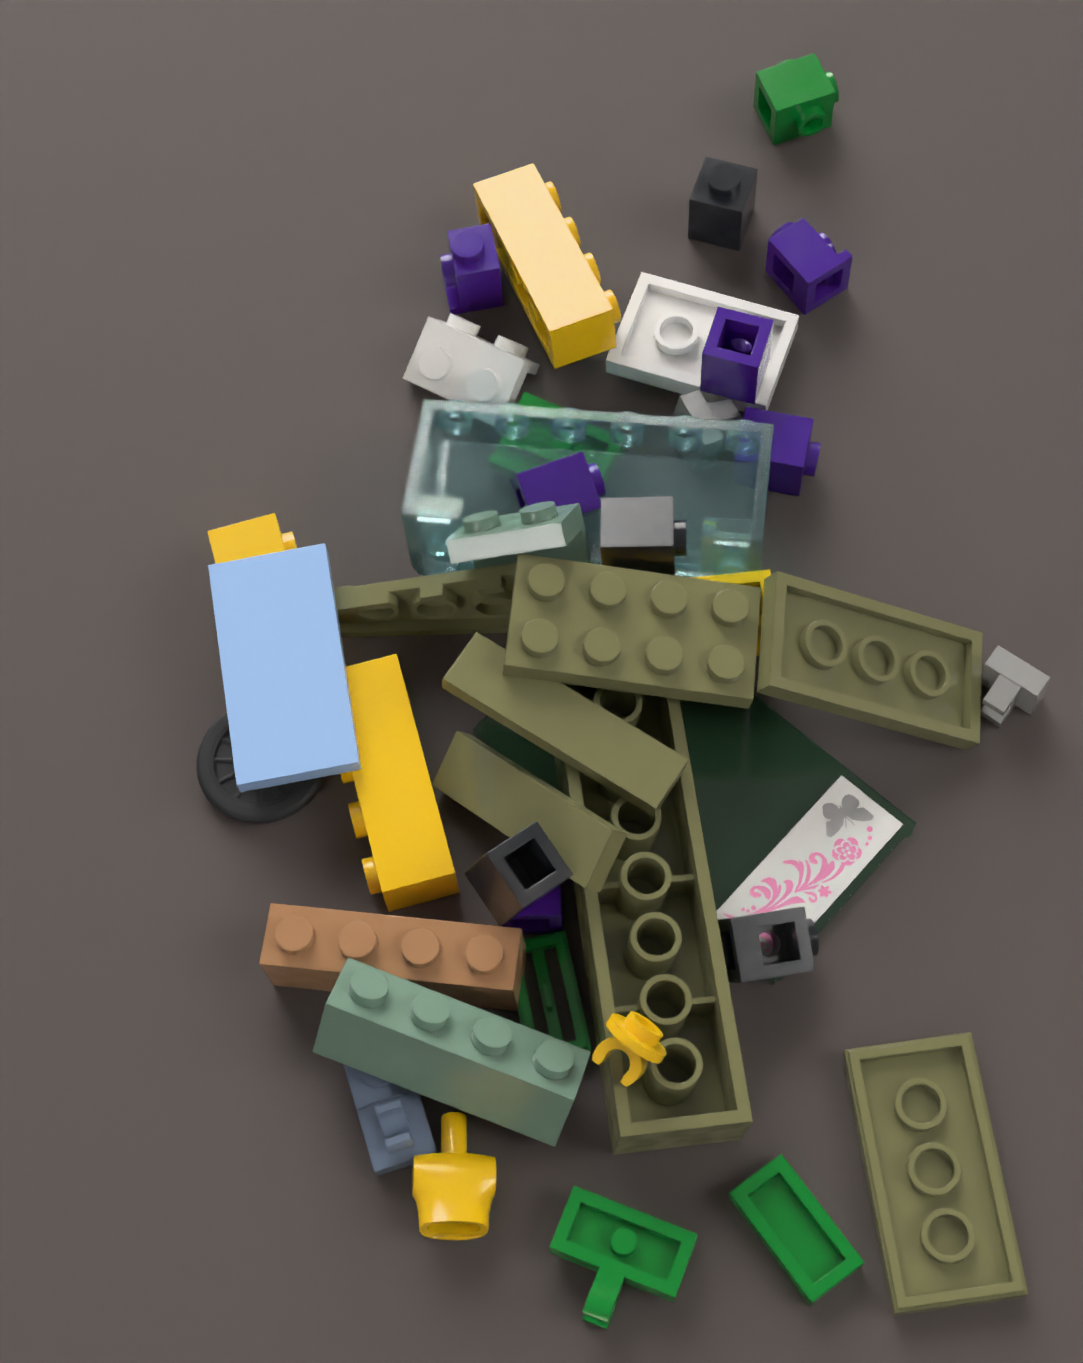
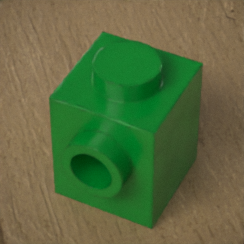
(795, 98)

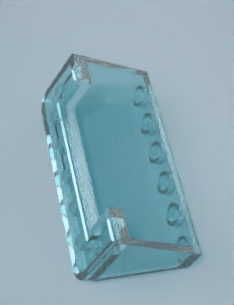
(709, 466)

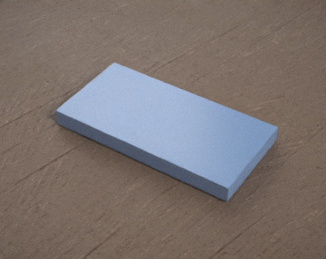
(283, 668)

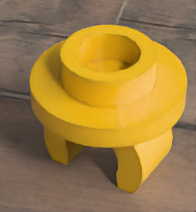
(635, 1037)

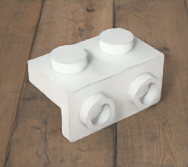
(467, 367)

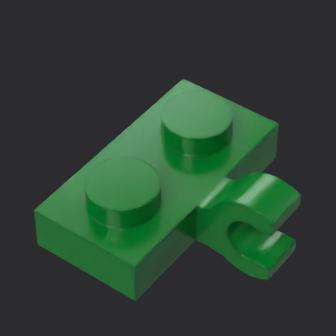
(622, 1249)

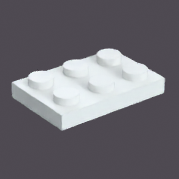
(667, 331)

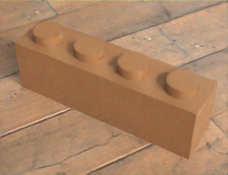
(457, 959)

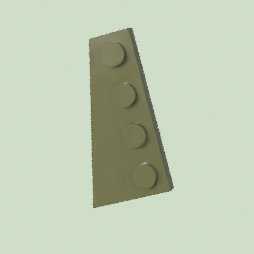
(429, 604)

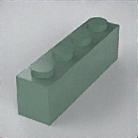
(450, 1051)

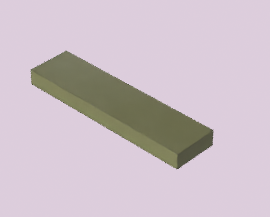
(567, 726)
(515, 798)

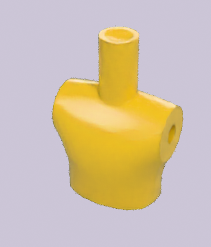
(453, 1186)

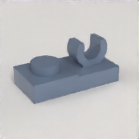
(390, 1120)

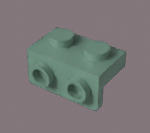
(535, 530)

